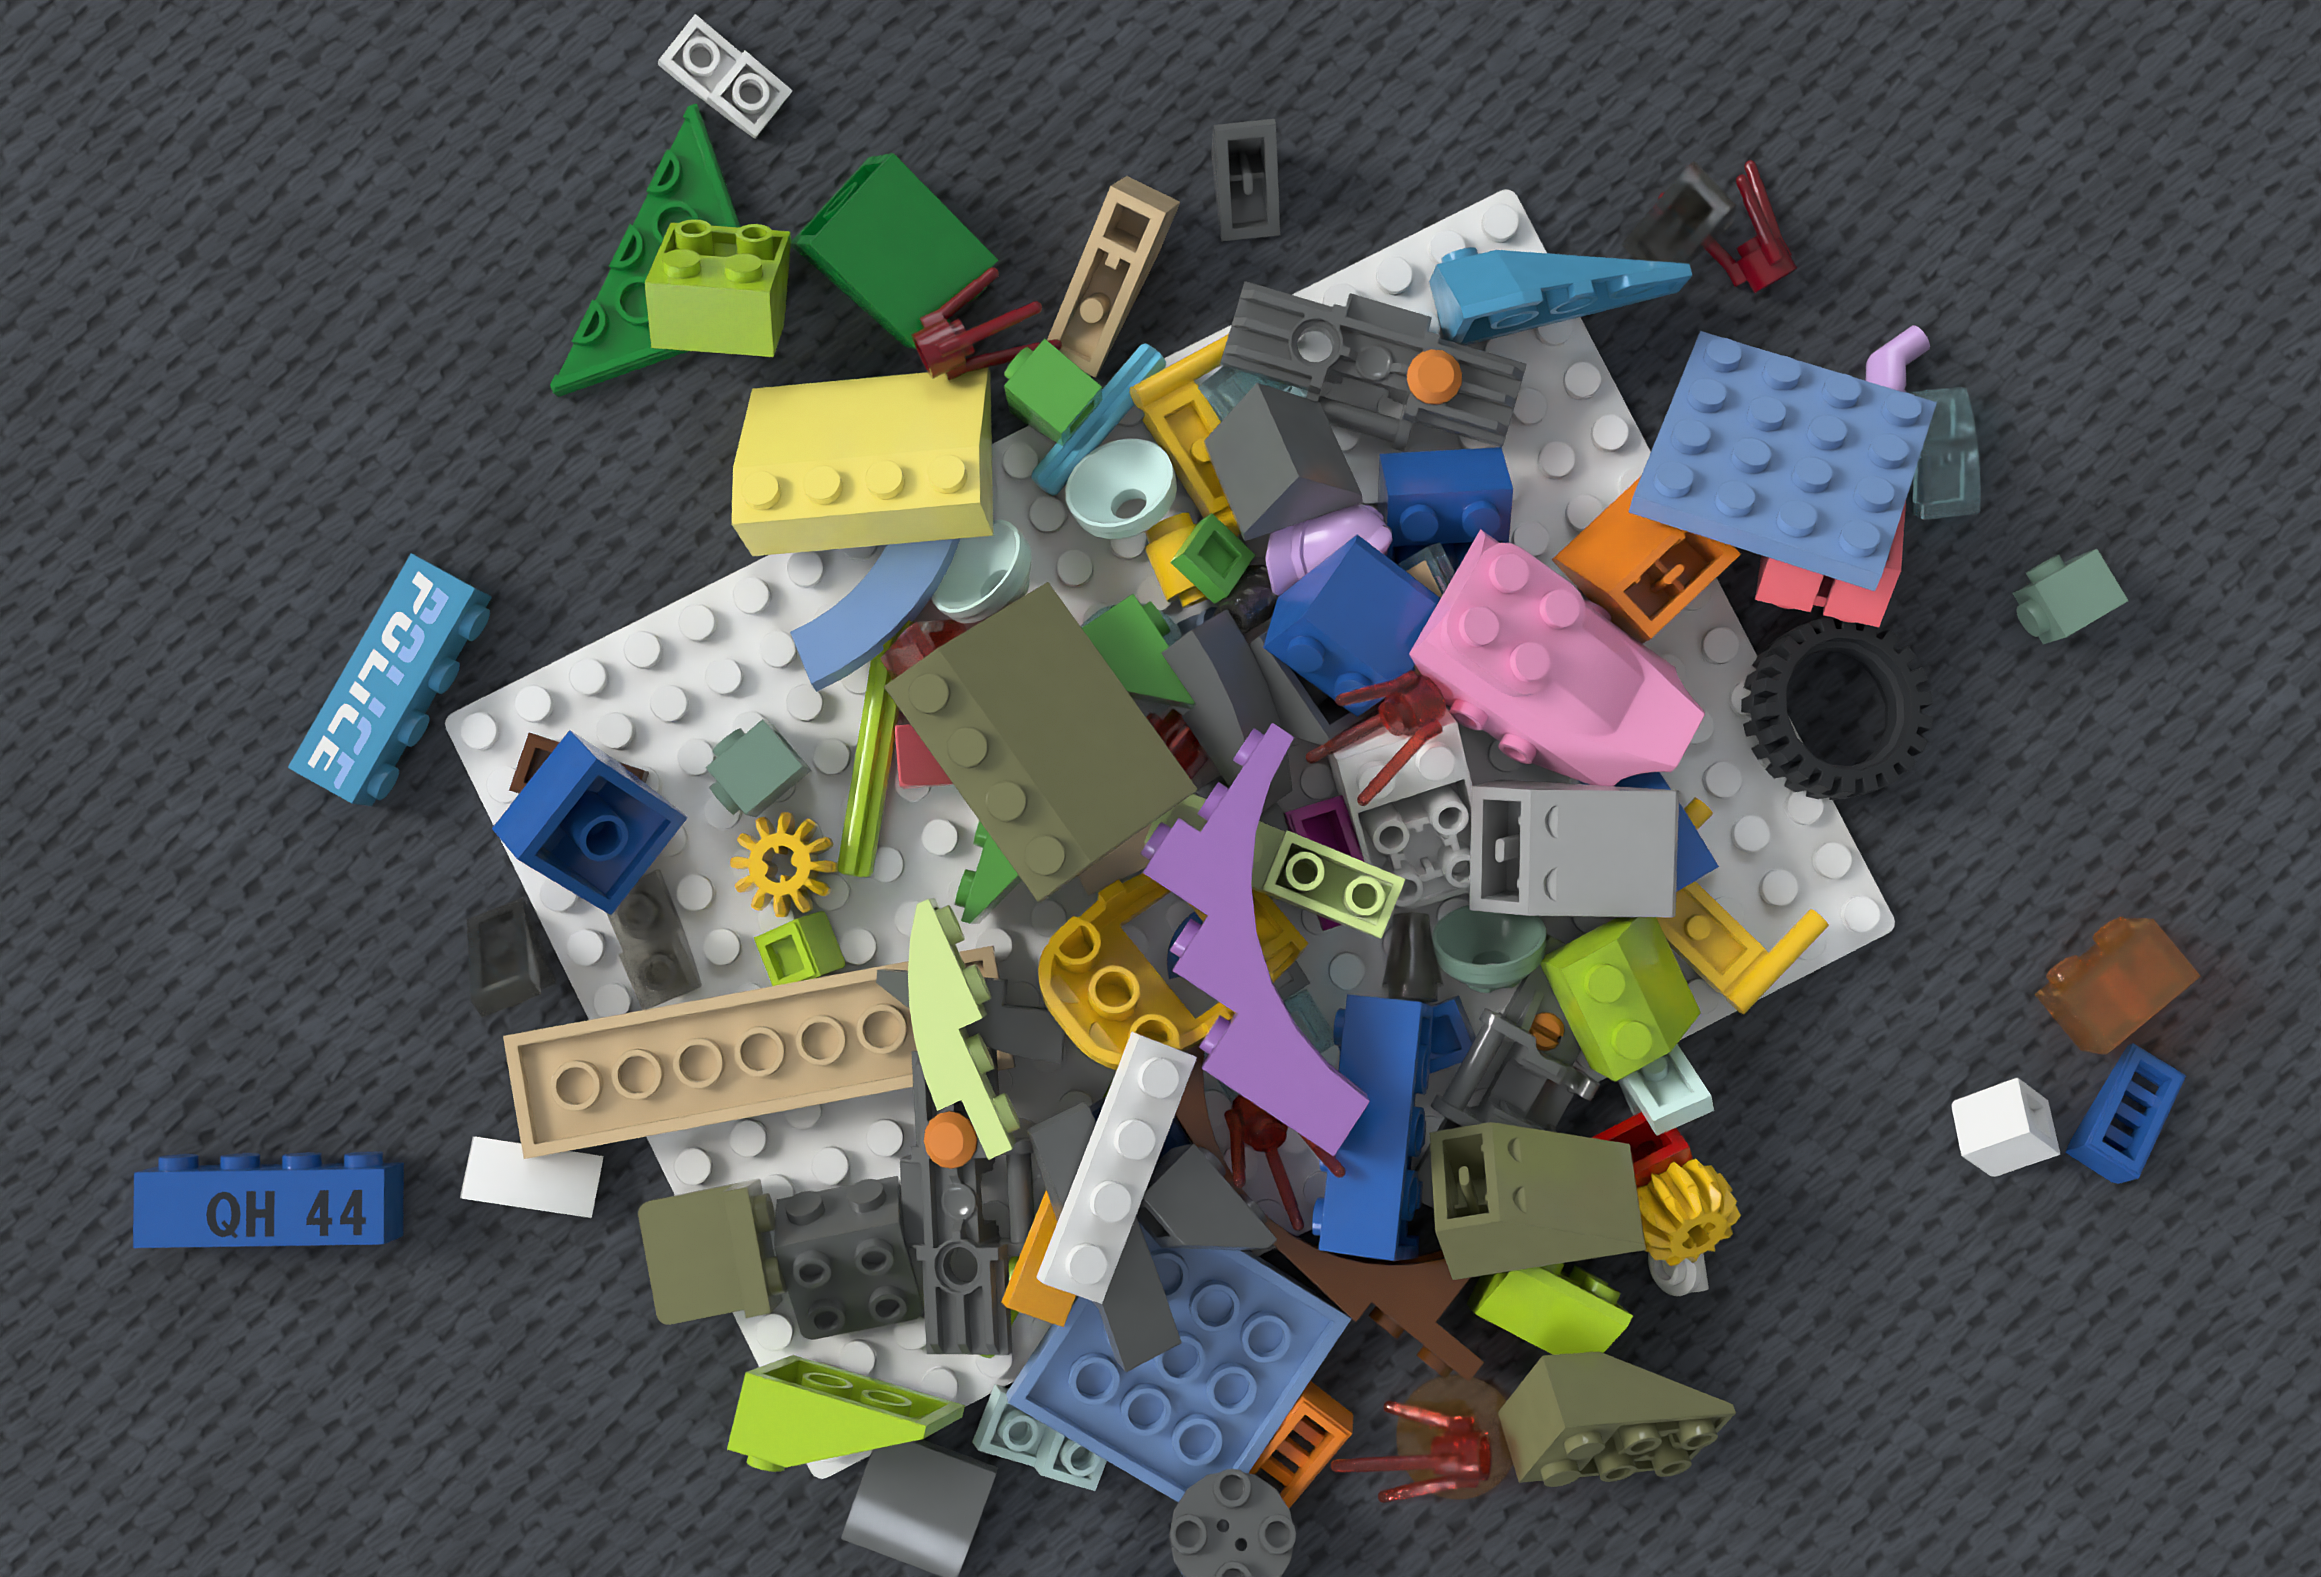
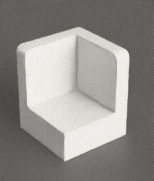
(2005, 1127)

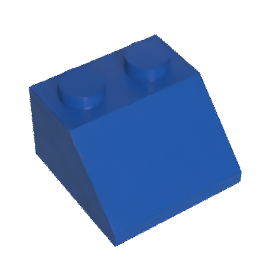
(1350, 622)
(588, 823)

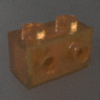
(2116, 983)

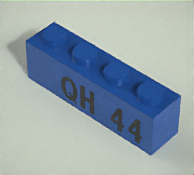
(268, 1202)

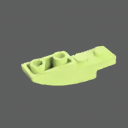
(1310, 874)
(941, 1003)

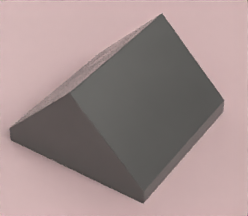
(1279, 462)

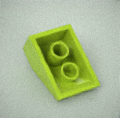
(816, 1412)

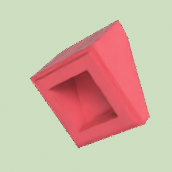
(915, 762)

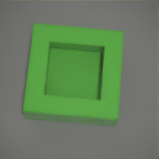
(1213, 558)

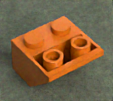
(1641, 567)

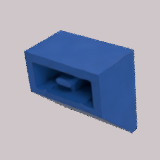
(1444, 500)

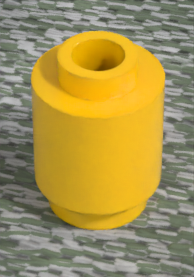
(1164, 542)

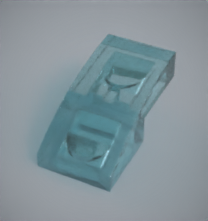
(1948, 466)

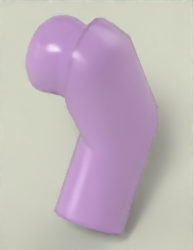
(1889, 362)

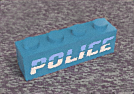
(391, 683)

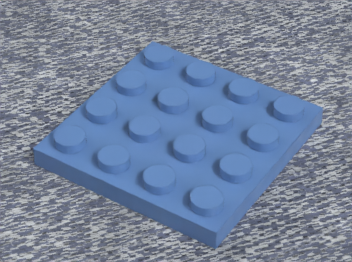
(1785, 460)
(1203, 1405)

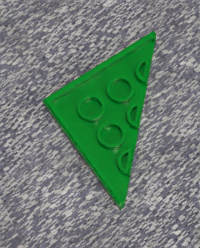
(616, 324)

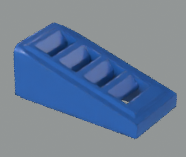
(2135, 1149)

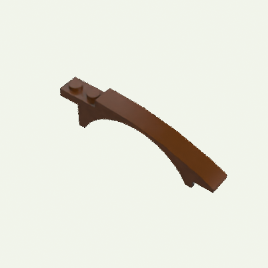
(1404, 1292)

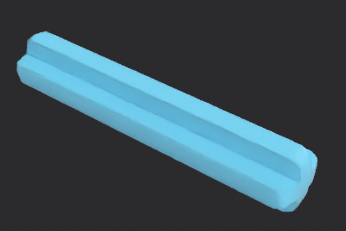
(1116, 401)

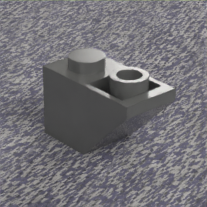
(1196, 1208)

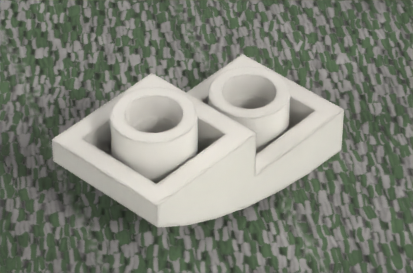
(724, 77)
(549, 1183)

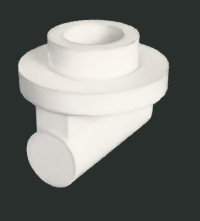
(1680, 1278)

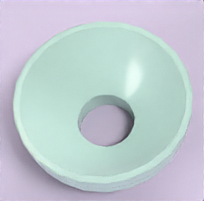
(1118, 474)
(985, 575)

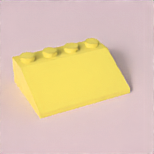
(864, 463)

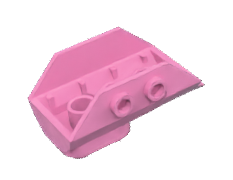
(1551, 672)

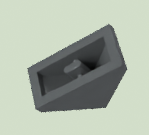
(1246, 179)

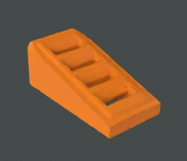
(1326, 1413)

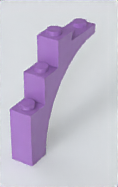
(1261, 1047)

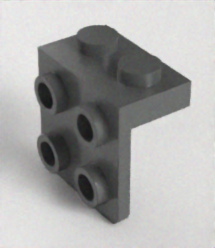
(846, 1258)

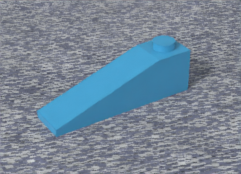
(1522, 290)

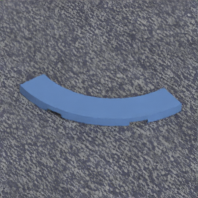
(873, 611)

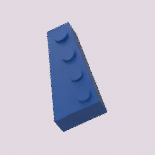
(1388, 1058)

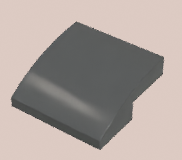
(920, 1505)

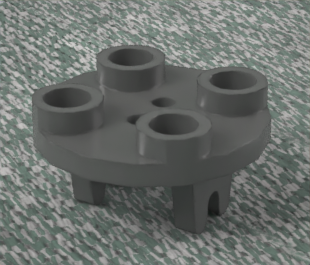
(1252, 1513)

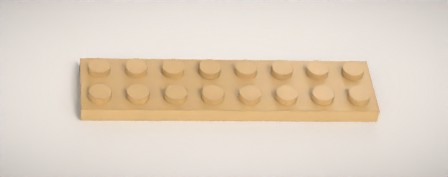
(715, 1060)

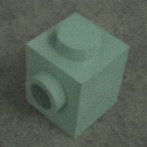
(2067, 596)
(754, 769)

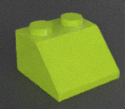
(1622, 994)

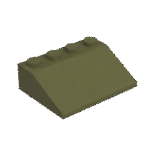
(1041, 740)

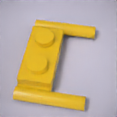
(1181, 421)
(1722, 948)

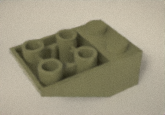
(1530, 1198)
(1605, 1420)

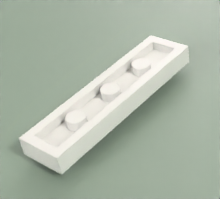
(1116, 1168)

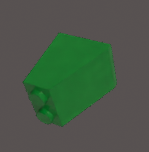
(892, 246)

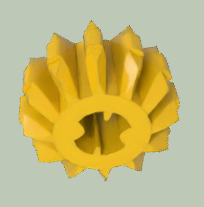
(763, 871)
(1686, 1212)

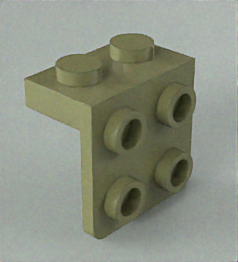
(712, 1253)

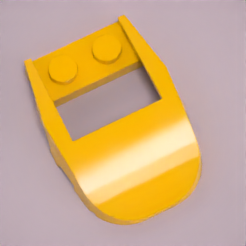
(1106, 987)

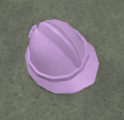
(1303, 546)

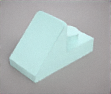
(1667, 1092)

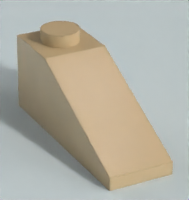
(1112, 271)

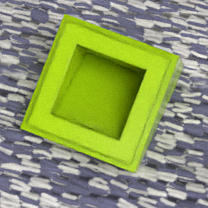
(800, 950)

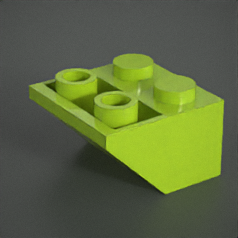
(719, 289)
(1552, 1308)

